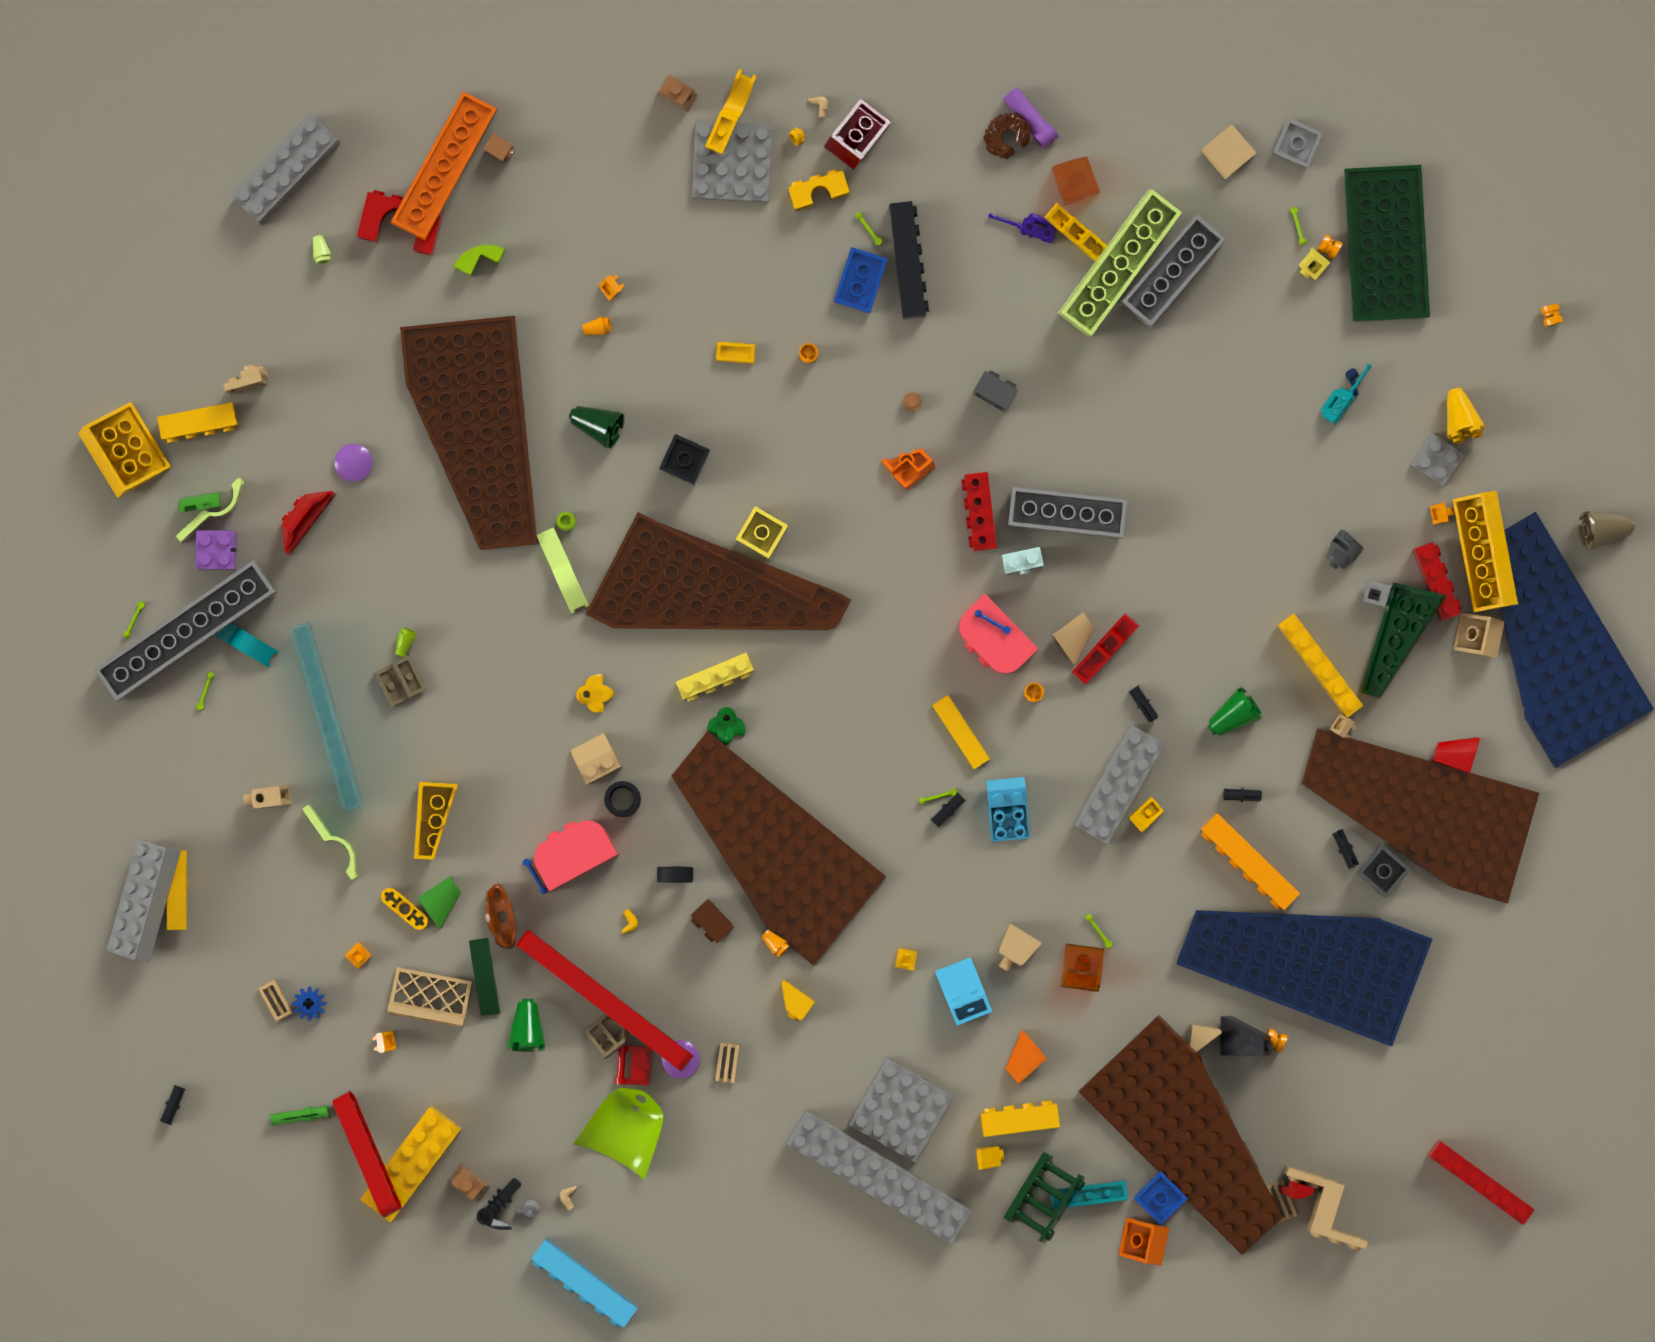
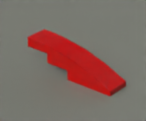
(1105, 648)

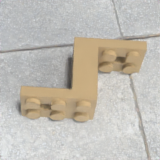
(1325, 1208)

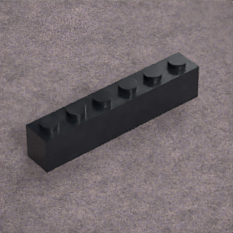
(907, 260)

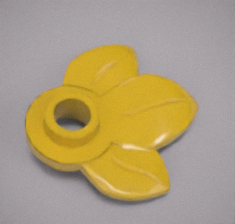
(597, 693)

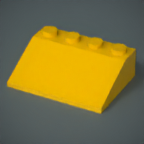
(124, 449)

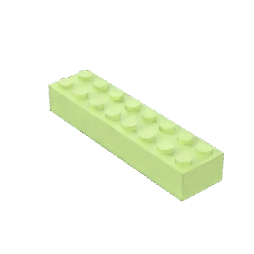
(1119, 262)

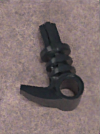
(504, 1195)

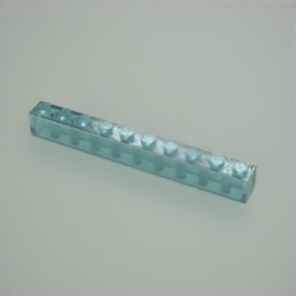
(326, 716)

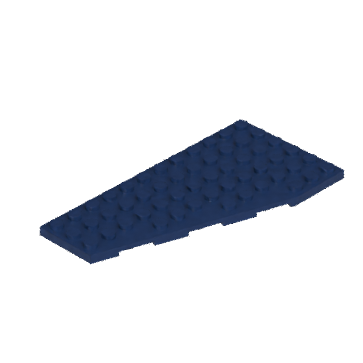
(1562, 656)
(1324, 966)

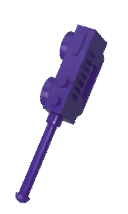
(1029, 228)

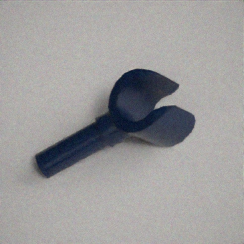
(1351, 375)

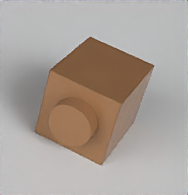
(499, 148)

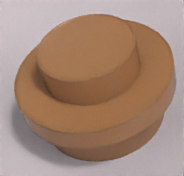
(912, 402)

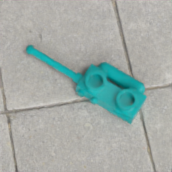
(1343, 402)

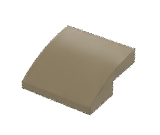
(399, 681)

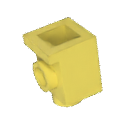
(1319, 266)

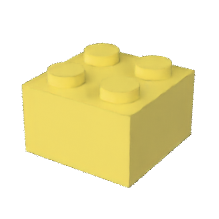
(762, 532)

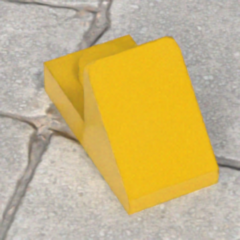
(1146, 814)

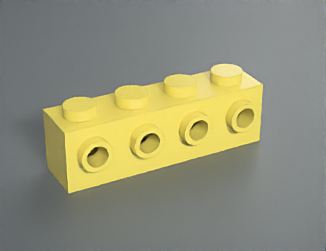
(714, 676)

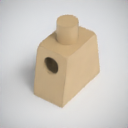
(268, 797)
(1016, 947)

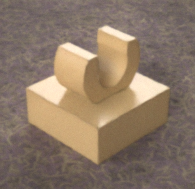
(1342, 726)

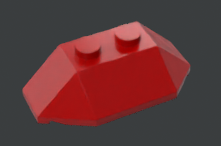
(302, 517)

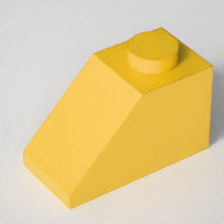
(796, 1001)
(989, 1156)

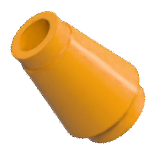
(599, 326)
(775, 943)

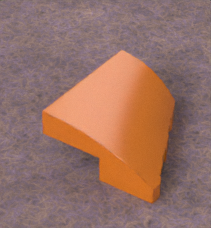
(909, 467)
(1024, 1058)

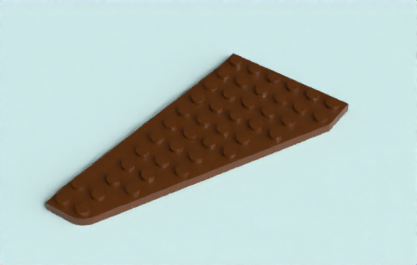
(688, 583)

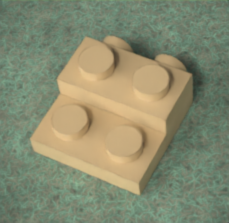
(251, 377)

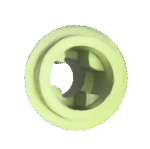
(321, 252)

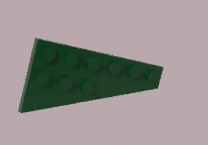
(1402, 624)

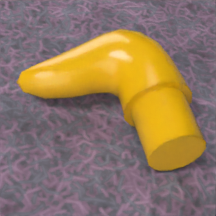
(633, 922)

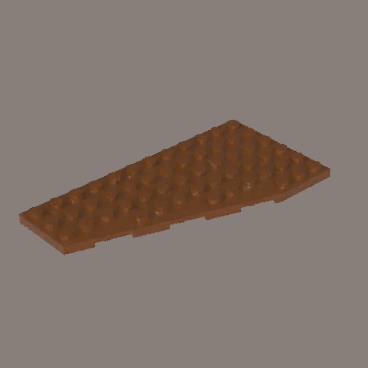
(473, 410)
(1436, 815)
(785, 859)
(1179, 1123)

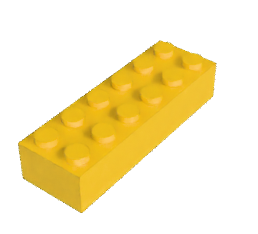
(1485, 551)
(417, 1156)

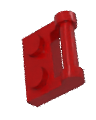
(639, 1065)

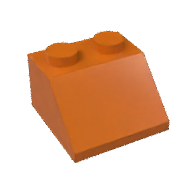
(1144, 1241)

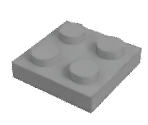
(1297, 143)
(1437, 459)

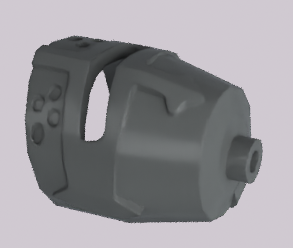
(1343, 550)

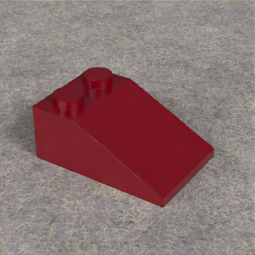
(857, 134)

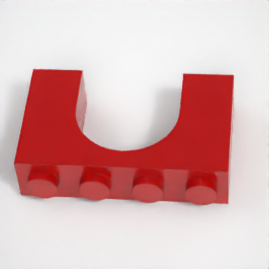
(377, 208)

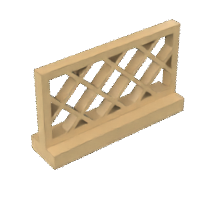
(427, 1014)

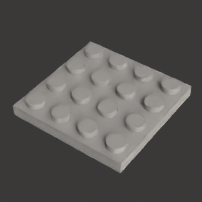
(738, 173)
(900, 1110)

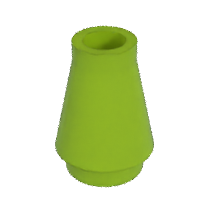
(404, 641)

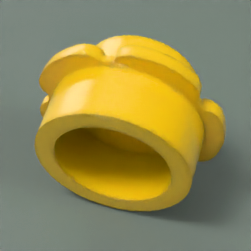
(797, 136)

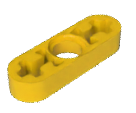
(390, 903)

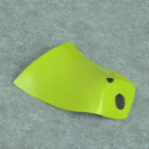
(625, 1133)

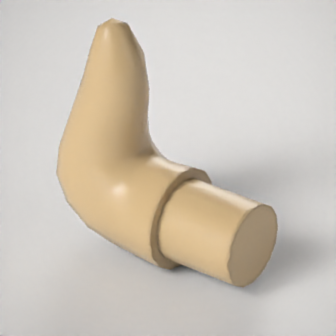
(823, 105)
(564, 1197)

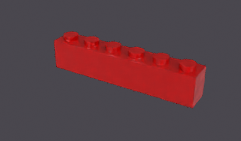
(1480, 1182)

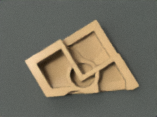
(1074, 636)

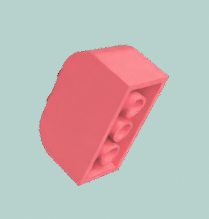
(995, 649)
(573, 852)

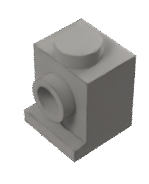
(1378, 599)

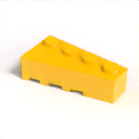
(431, 815)

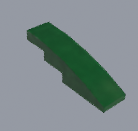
(484, 976)

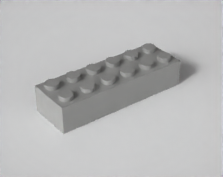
(285, 168)
(1173, 271)
(1067, 512)
(1118, 784)
(143, 901)

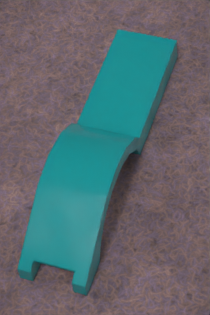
(247, 644)

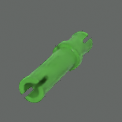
(300, 1115)

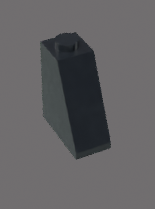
(1243, 1039)

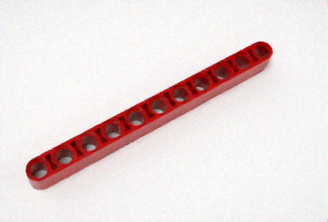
(604, 1000)

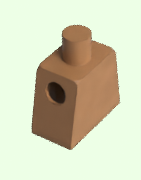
(677, 93)
(469, 1183)

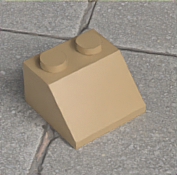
(1478, 635)
(595, 758)

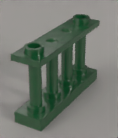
(1035, 1180)

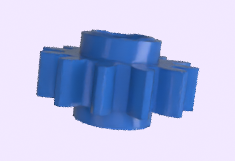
(305, 997)

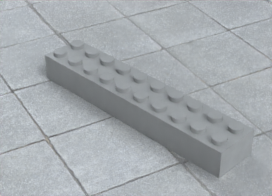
(185, 631)
(879, 1176)

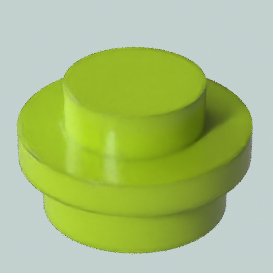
(566, 521)

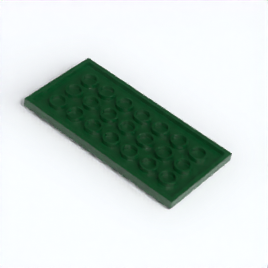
(1387, 243)

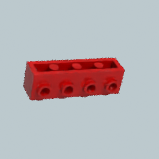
(980, 511)
(1435, 579)

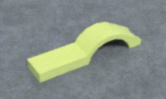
(205, 515)
(562, 569)
(326, 835)

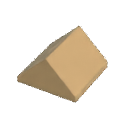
(1201, 1035)

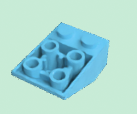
(1008, 809)
(963, 991)

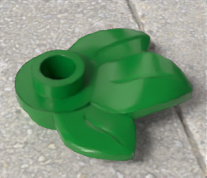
(726, 728)

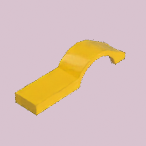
(730, 113)

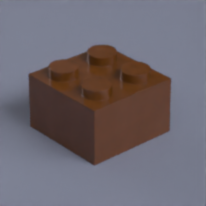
(712, 921)

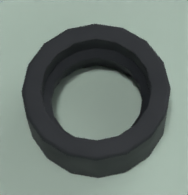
(622, 784)
(675, 874)

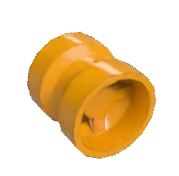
(1329, 247)
(1551, 310)
(808, 353)
(1034, 692)
(1278, 1040)

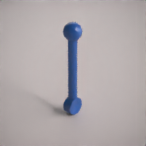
(978, 613)
(527, 862)

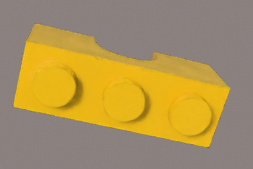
(833, 182)

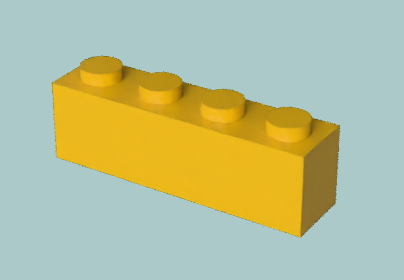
(198, 421)
(1020, 1119)

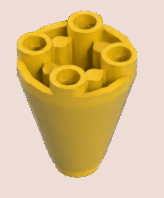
(1462, 417)

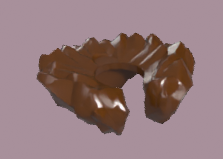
(1005, 122)

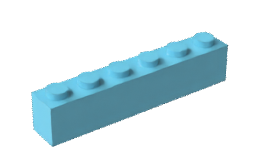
(584, 1282)

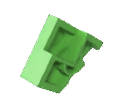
(198, 502)
(440, 900)

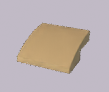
(1228, 151)

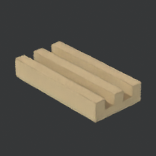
(282, 997)
(729, 1046)
(1287, 1216)

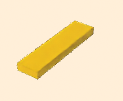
(960, 732)

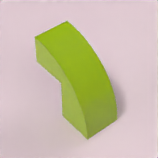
(470, 259)

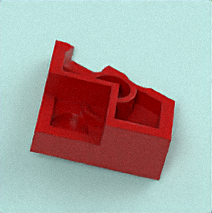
(1457, 753)
(1297, 1190)

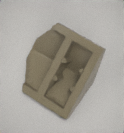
(607, 1035)

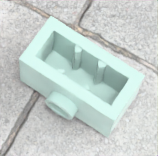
(1022, 561)

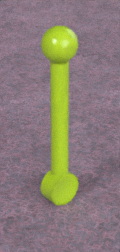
(878, 241)
(1302, 241)
(140, 605)
(200, 705)
(922, 800)
(1089, 918)

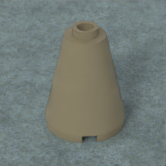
(1603, 528)

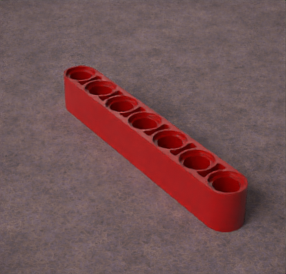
(367, 1154)

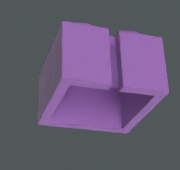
(214, 550)

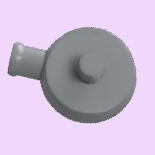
(529, 1208)

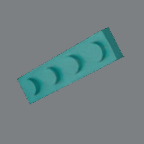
(1094, 1194)

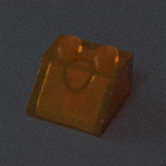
(1075, 180)
(1082, 967)

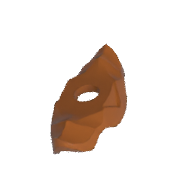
(498, 901)

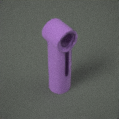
(1039, 128)

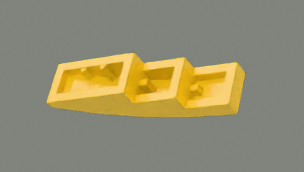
(1075, 231)
(177, 899)

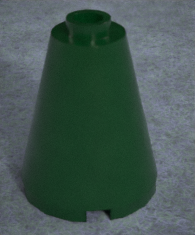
(598, 424)

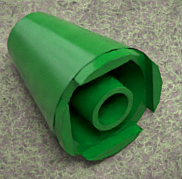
(1235, 713)
(526, 1028)

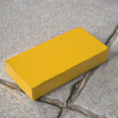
(735, 352)

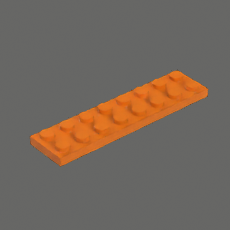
(443, 166)

